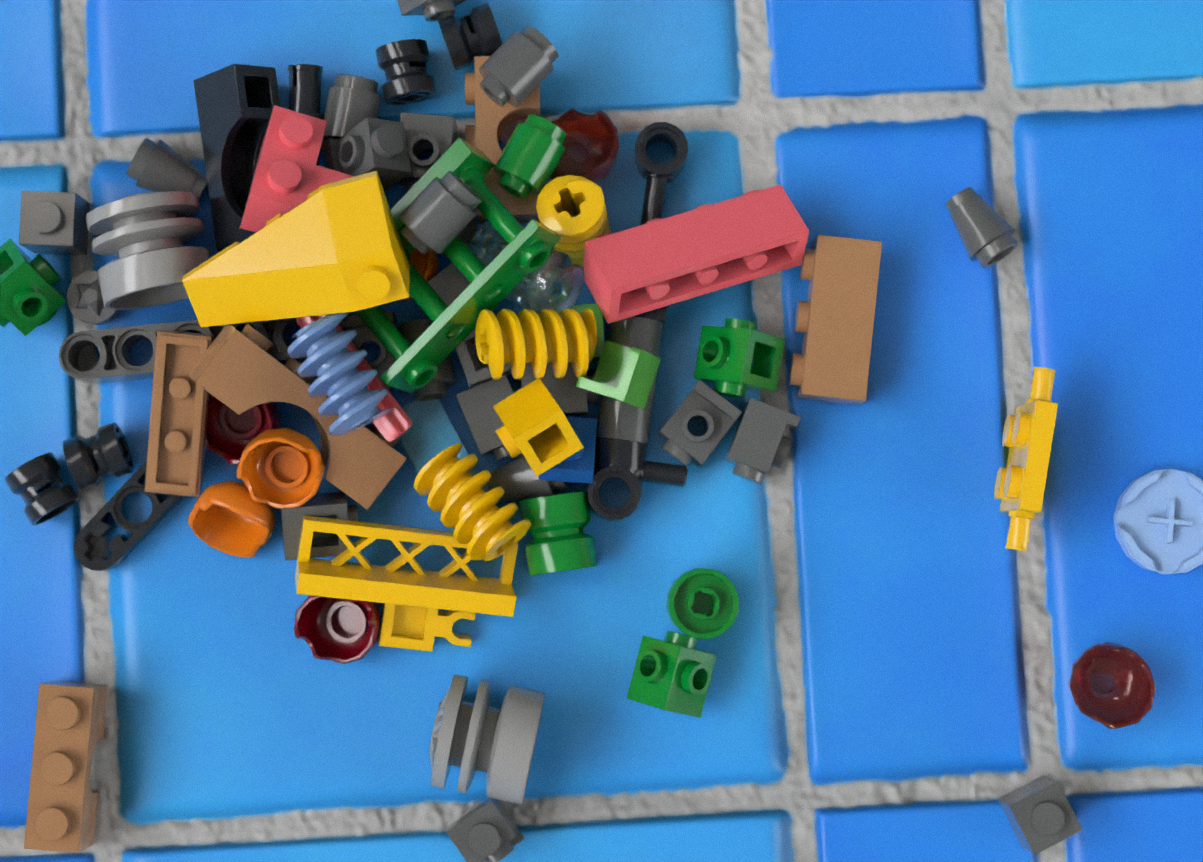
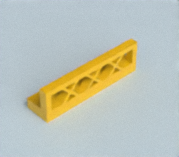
(401, 585)

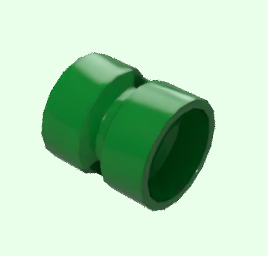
(558, 533)
(702, 603)

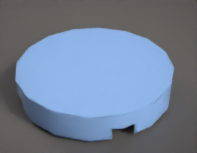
(1162, 521)

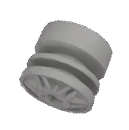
(149, 240)
(486, 739)

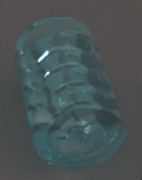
(549, 287)

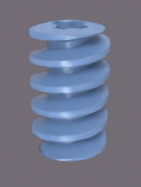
(337, 375)

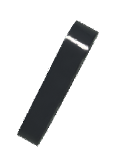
(119, 544)

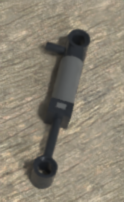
(622, 428)

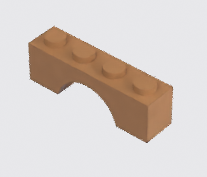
(245, 375)

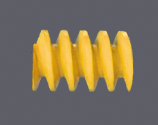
(574, 211)
(536, 341)
(468, 506)

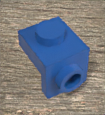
(579, 466)

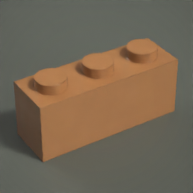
(836, 320)

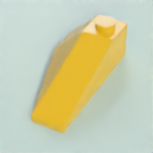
(315, 260)

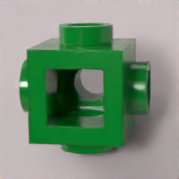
(27, 289)
(727, 358)
(672, 674)

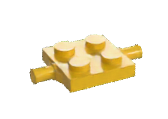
(1029, 443)

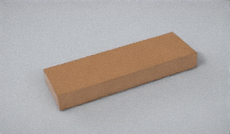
(177, 416)

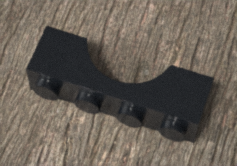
(233, 120)

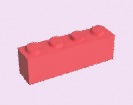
(694, 253)

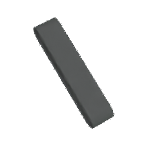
(116, 347)

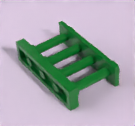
(526, 252)

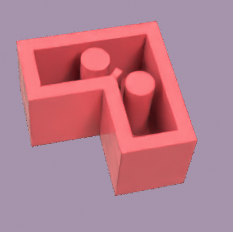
(286, 167)

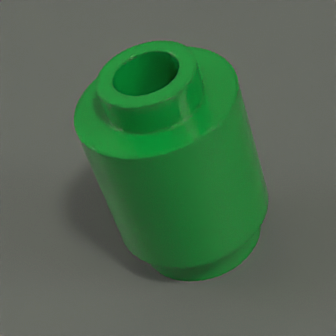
(530, 156)

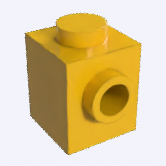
(536, 428)

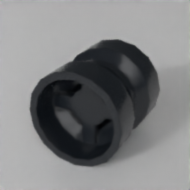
(470, 35)
(406, 72)
(98, 456)
(42, 488)

